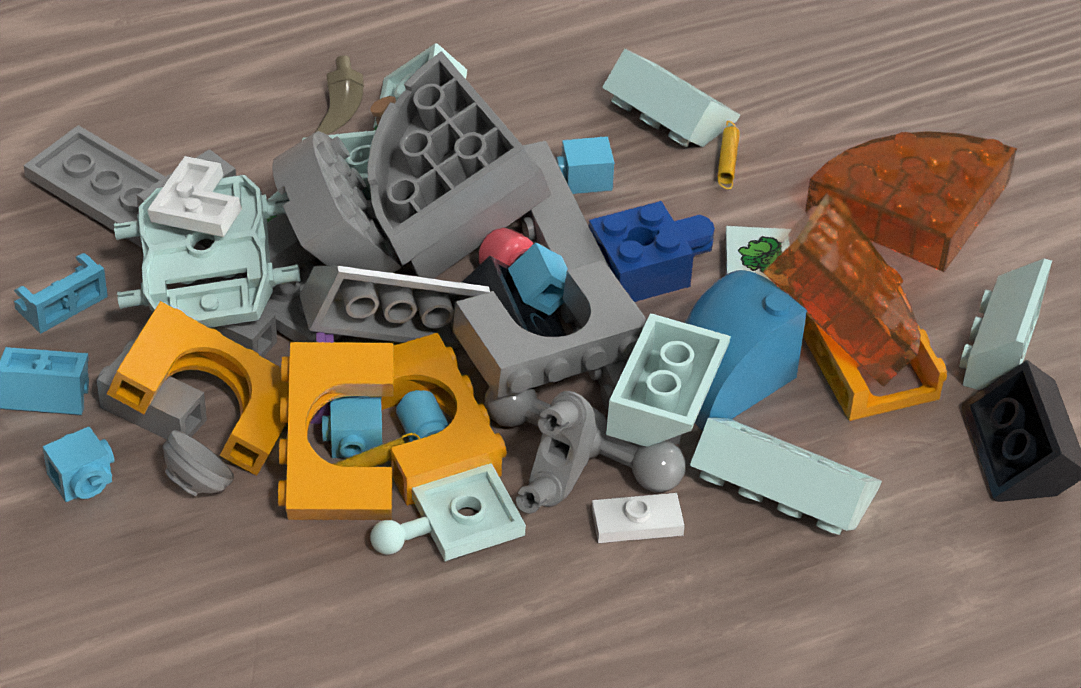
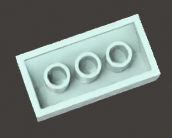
(783, 473)

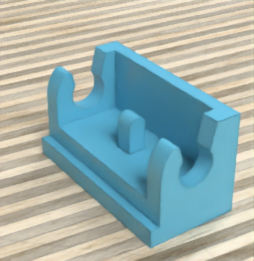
(63, 297)
(43, 380)

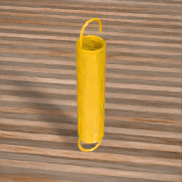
(728, 155)
(373, 456)

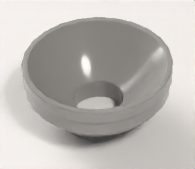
(195, 465)

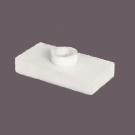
(637, 518)

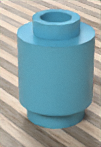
(420, 414)

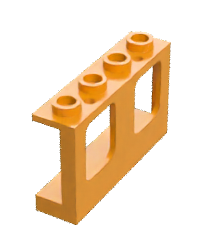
(850, 386)

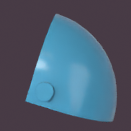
(763, 343)

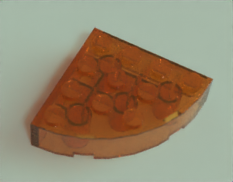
(918, 190)
(847, 289)

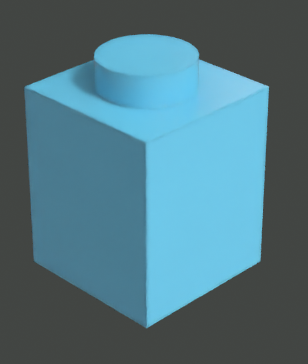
(587, 164)
(540, 278)

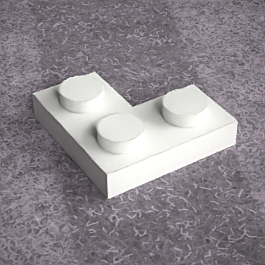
(189, 199)

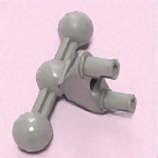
(570, 437)

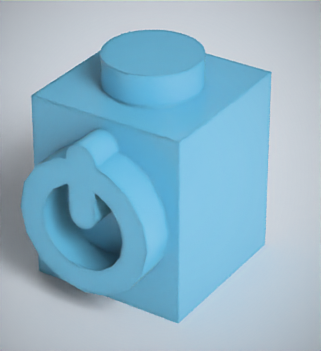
(353, 425)
(79, 464)

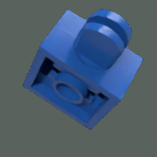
(650, 249)

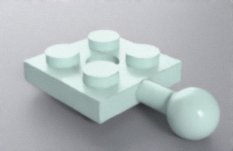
(452, 532)

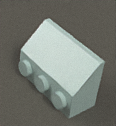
(667, 100)
(1006, 326)
(664, 381)

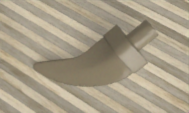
(344, 93)

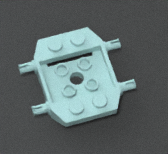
(244, 248)

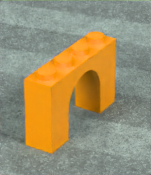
(179, 343)
(316, 376)
(460, 446)

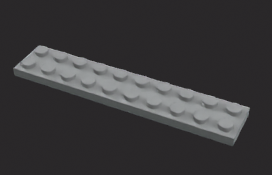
(106, 186)

